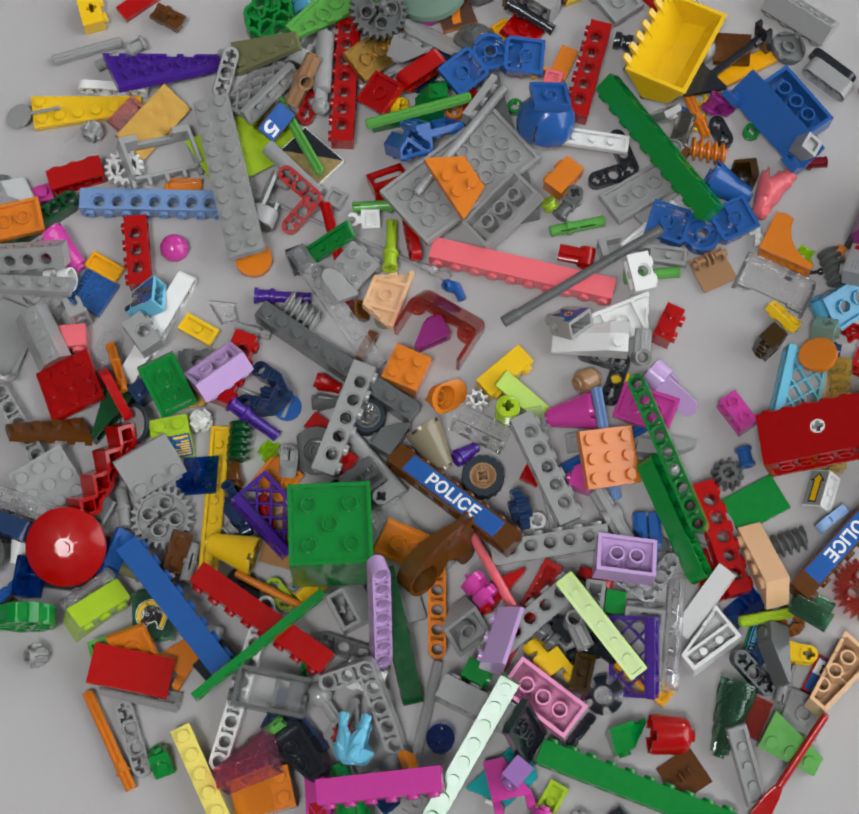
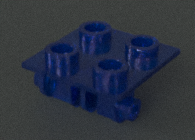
(200, 476)

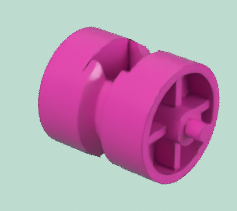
(479, 588)

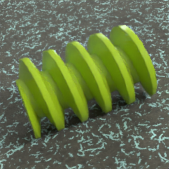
(506, 409)

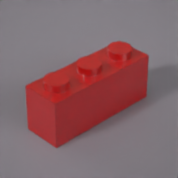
(76, 175)

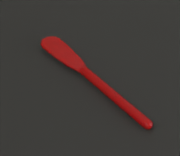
(770, 799)

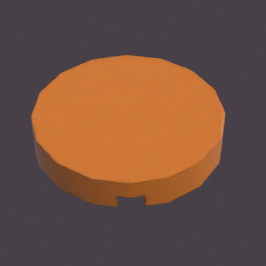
(256, 264)
(818, 355)

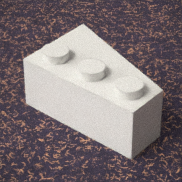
(710, 643)

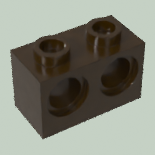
(769, 341)

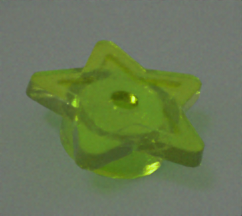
(806, 252)
(264, 450)

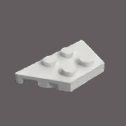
(631, 310)

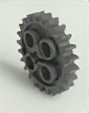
(391, 21)

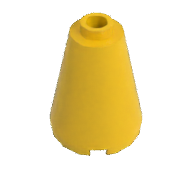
(234, 550)

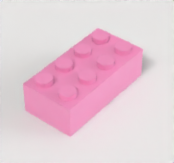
(552, 703)

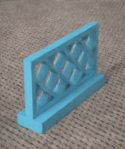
(784, 378)

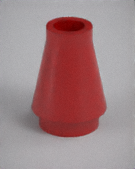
(326, 383)

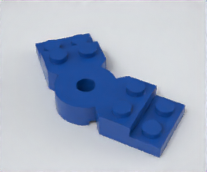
(512, 56)
(682, 228)

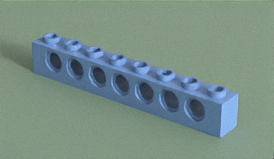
(146, 197)

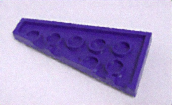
(156, 69)

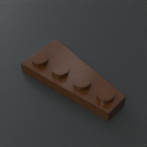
(67, 430)

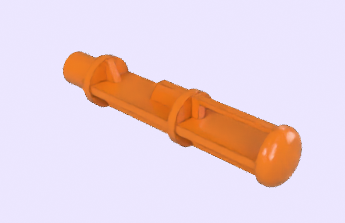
(116, 365)

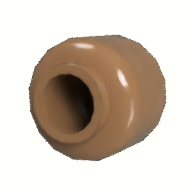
(586, 379)

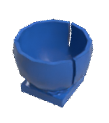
(548, 110)

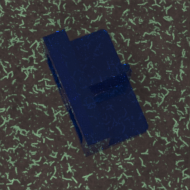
(25, 581)
(744, 605)

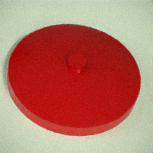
(66, 546)

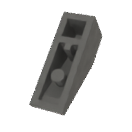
(775, 650)

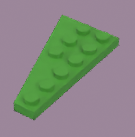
(319, 15)

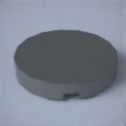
(788, 48)

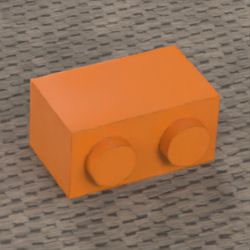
(565, 174)

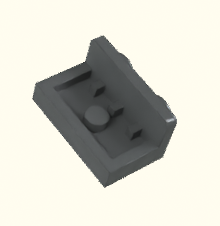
(365, 470)

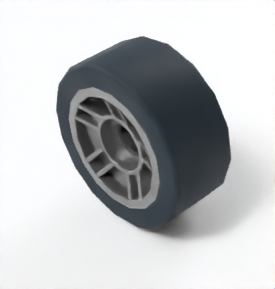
(377, 421)

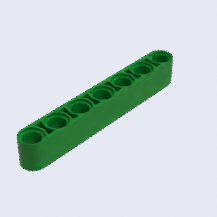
(673, 520)

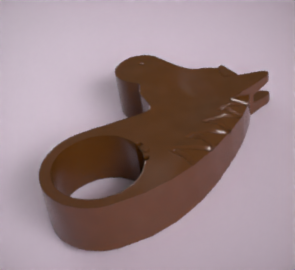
(430, 557)

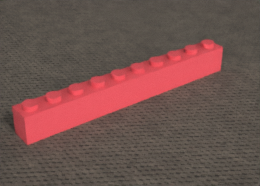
(518, 270)

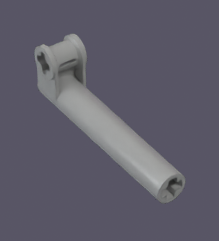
(392, 486)

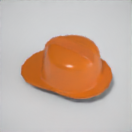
(447, 396)

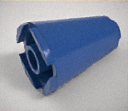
(726, 183)

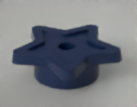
(756, 654)

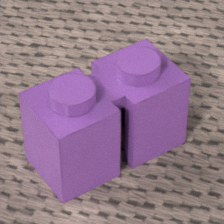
(515, 773)

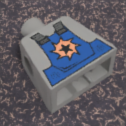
(569, 321)

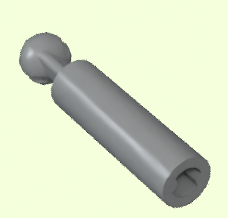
(323, 75)

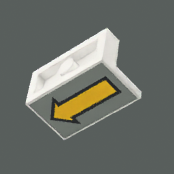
(821, 490)

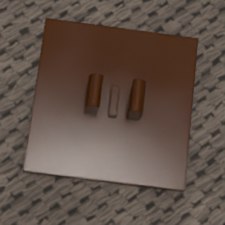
(684, 772)

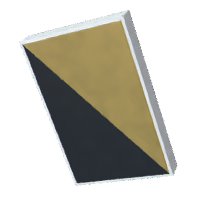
(328, 158)

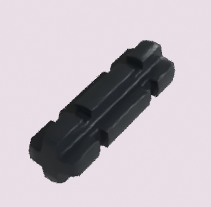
(581, 729)

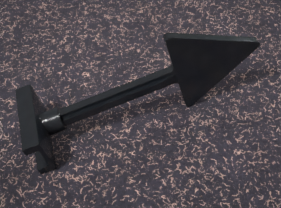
(707, 81)

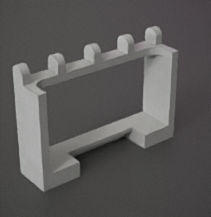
(177, 133)

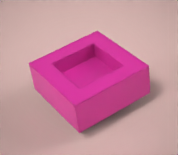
(43, 192)

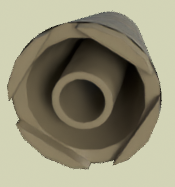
(431, 443)

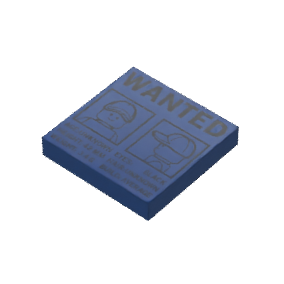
(94, 292)

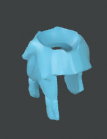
(354, 747)

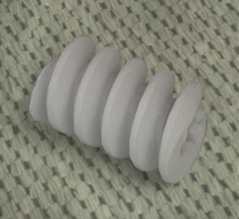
(301, 311)

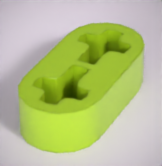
(281, 587)

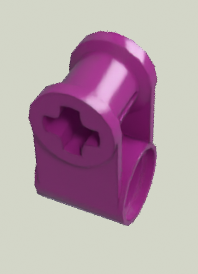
(717, 105)

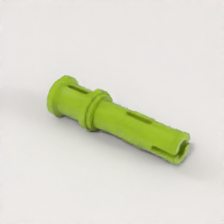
(390, 252)

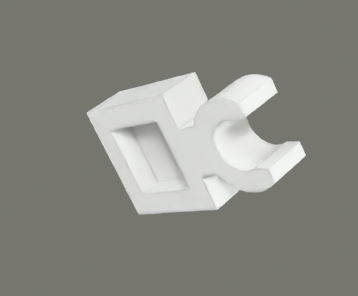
(369, 218)

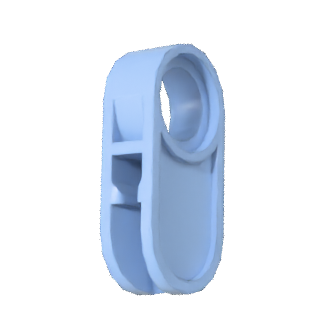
(832, 518)

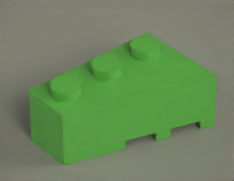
(783, 742)

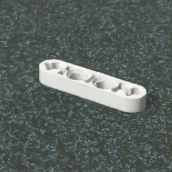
(106, 88)

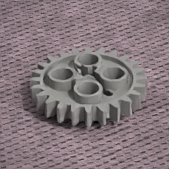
(153, 504)

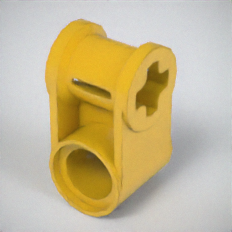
(797, 654)

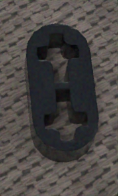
(722, 131)

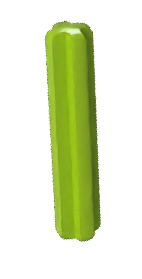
(763, 617)

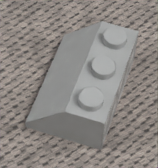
(42, 336)
(149, 466)

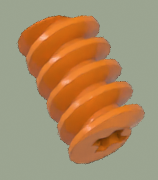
(708, 151)

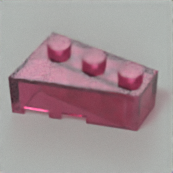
(249, 764)

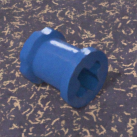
(745, 457)

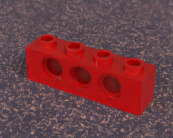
(136, 225)
(246, 342)

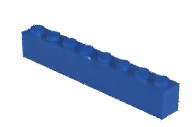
(174, 606)

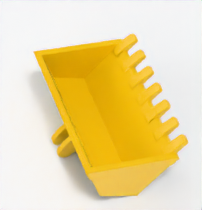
(671, 48)

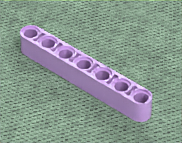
(379, 610)

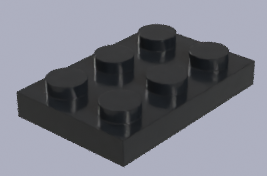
(524, 730)

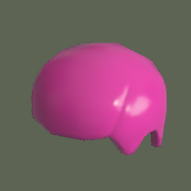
(174, 248)

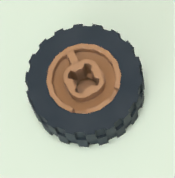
(483, 477)

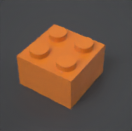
(407, 370)

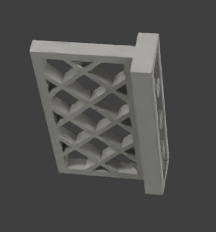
(265, 95)

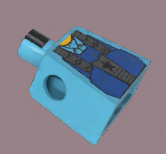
(148, 298)

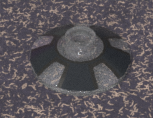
(613, 699)

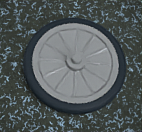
(140, 421)

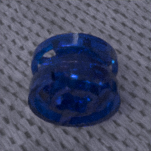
(440, 739)

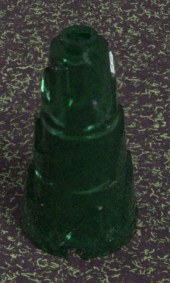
(732, 707)

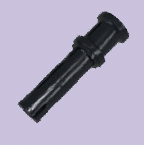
(522, 11)

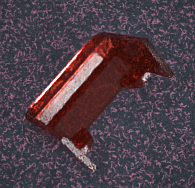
(469, 326)

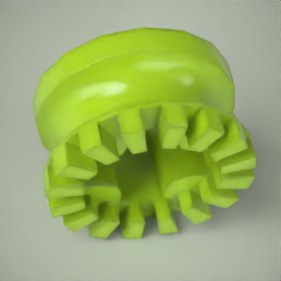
(549, 204)

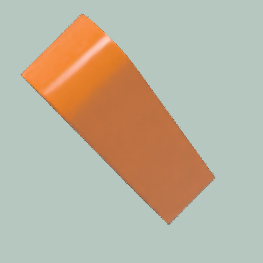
(437, 620)

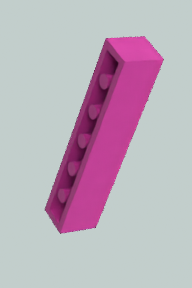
(380, 786)

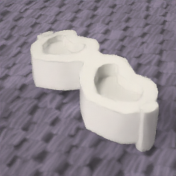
(758, 235)

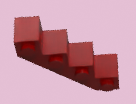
(100, 482)

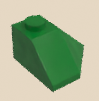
(434, 91)
(624, 737)

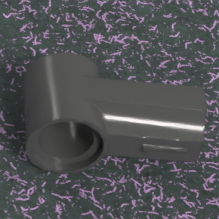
(106, 512)

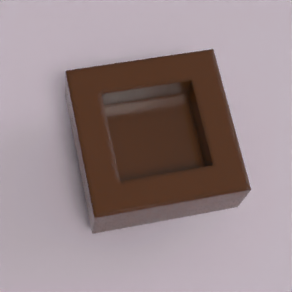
(356, 308)

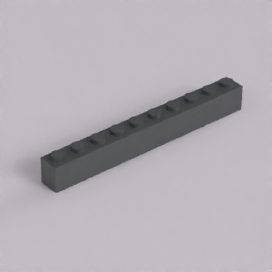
(333, 360)

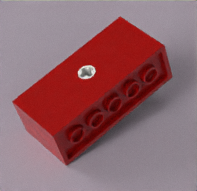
(810, 435)

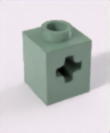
(825, 328)

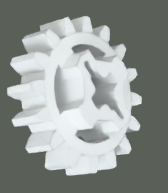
(116, 164)

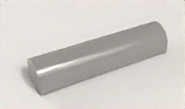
(280, 158)

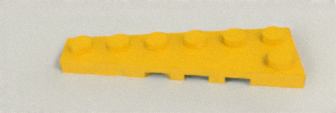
(74, 110)

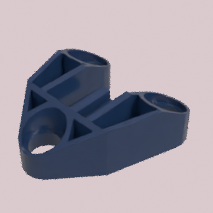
(278, 396)

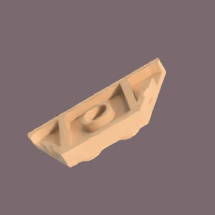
(387, 297)

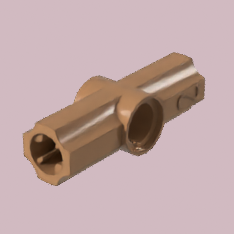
(307, 70)

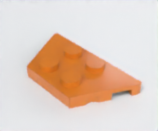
(456, 181)

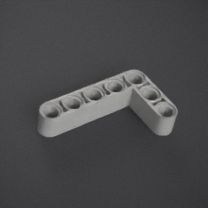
(17, 415)
(372, 696)

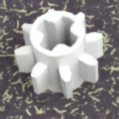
(473, 397)
(200, 420)

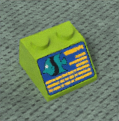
(177, 431)

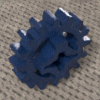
(519, 509)

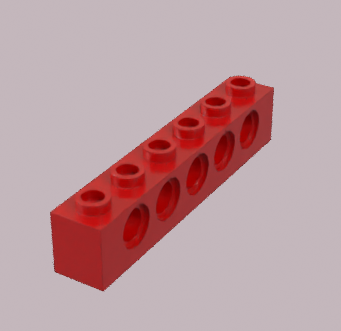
(596, 31)
(710, 490)

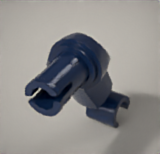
(234, 517)

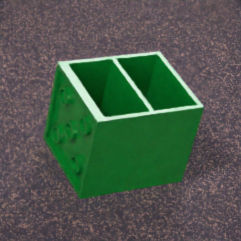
(329, 533)

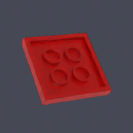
(71, 385)

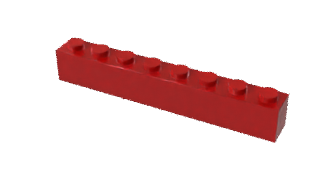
(261, 618)

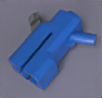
(650, 528)

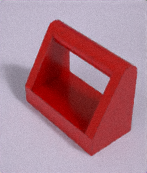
(375, 187)

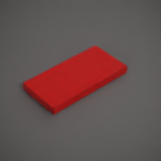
(130, 671)

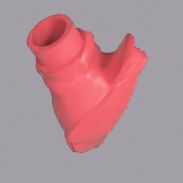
(771, 190)

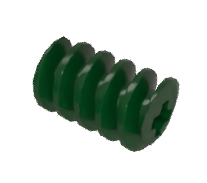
(238, 441)

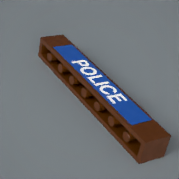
(454, 499)
(827, 560)

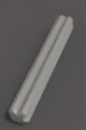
(86, 51)

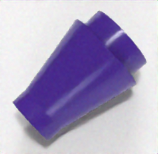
(465, 453)

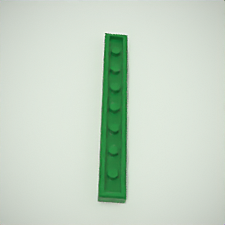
(258, 645)

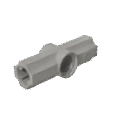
(610, 512)

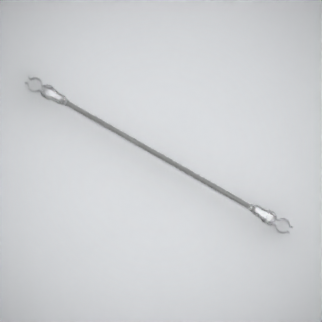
(432, 270)

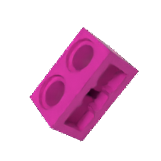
(736, 413)

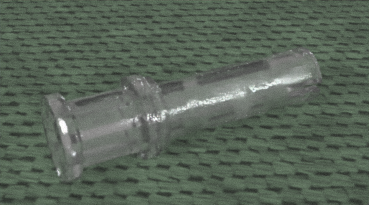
(91, 586)

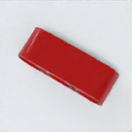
(420, 70)

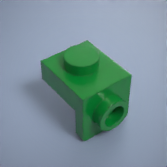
(160, 761)

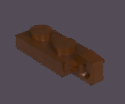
(176, 552)

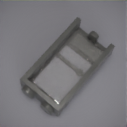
(269, 692)

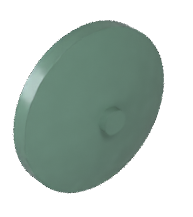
(431, 9)

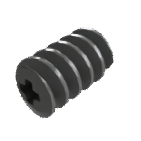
(831, 265)
(789, 540)

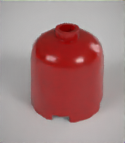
(668, 735)

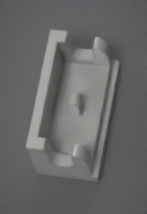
(78, 313)

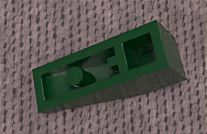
(107, 415)

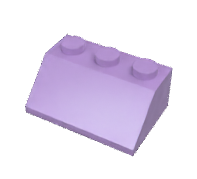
(219, 371)
(625, 559)
(500, 639)

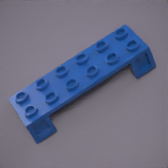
(770, 117)

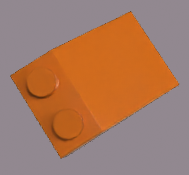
(267, 796)

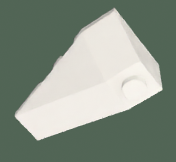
(600, 340)

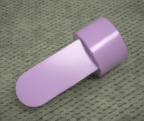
(664, 381)

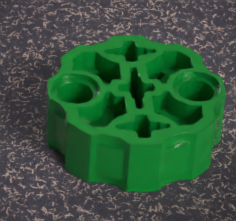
(267, 18)
(27, 617)

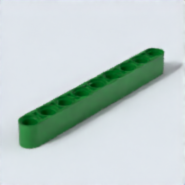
(671, 461)

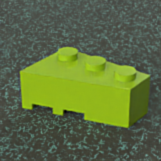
(96, 609)

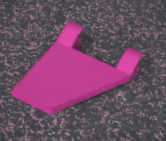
(493, 770)

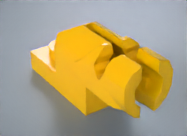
(548, 662)

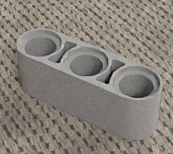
(828, 79)

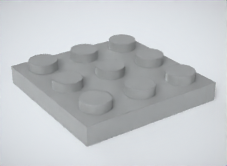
(48, 477)

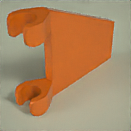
(184, 660)

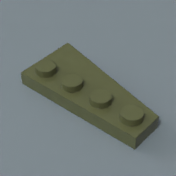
(264, 50)

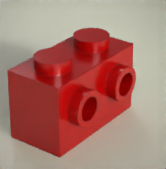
(669, 321)

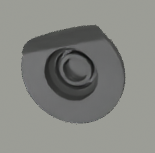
(469, 33)
(308, 445)

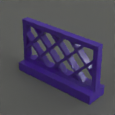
(257, 521)
(650, 653)

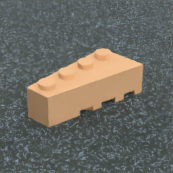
(764, 565)
(836, 676)

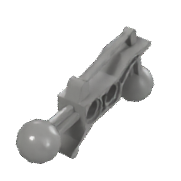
(322, 699)

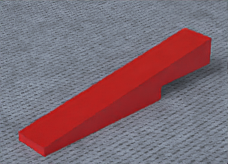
(545, 576)

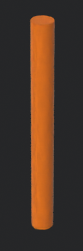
(267, 589)

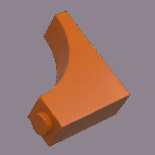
(779, 247)

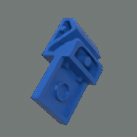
(419, 141)

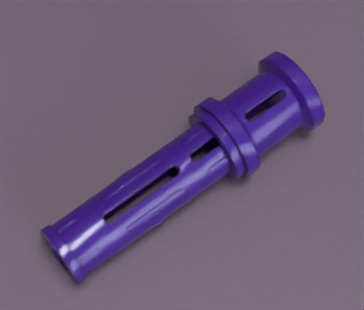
(273, 296)
(246, 414)

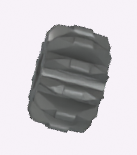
(733, 473)

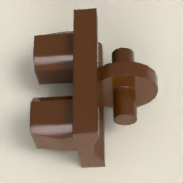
(168, 17)

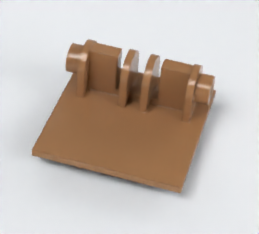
(712, 269)

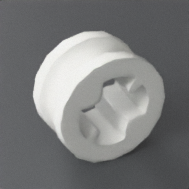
(542, 523)

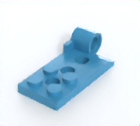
(830, 302)

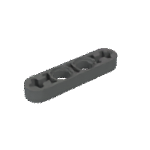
(353, 645)

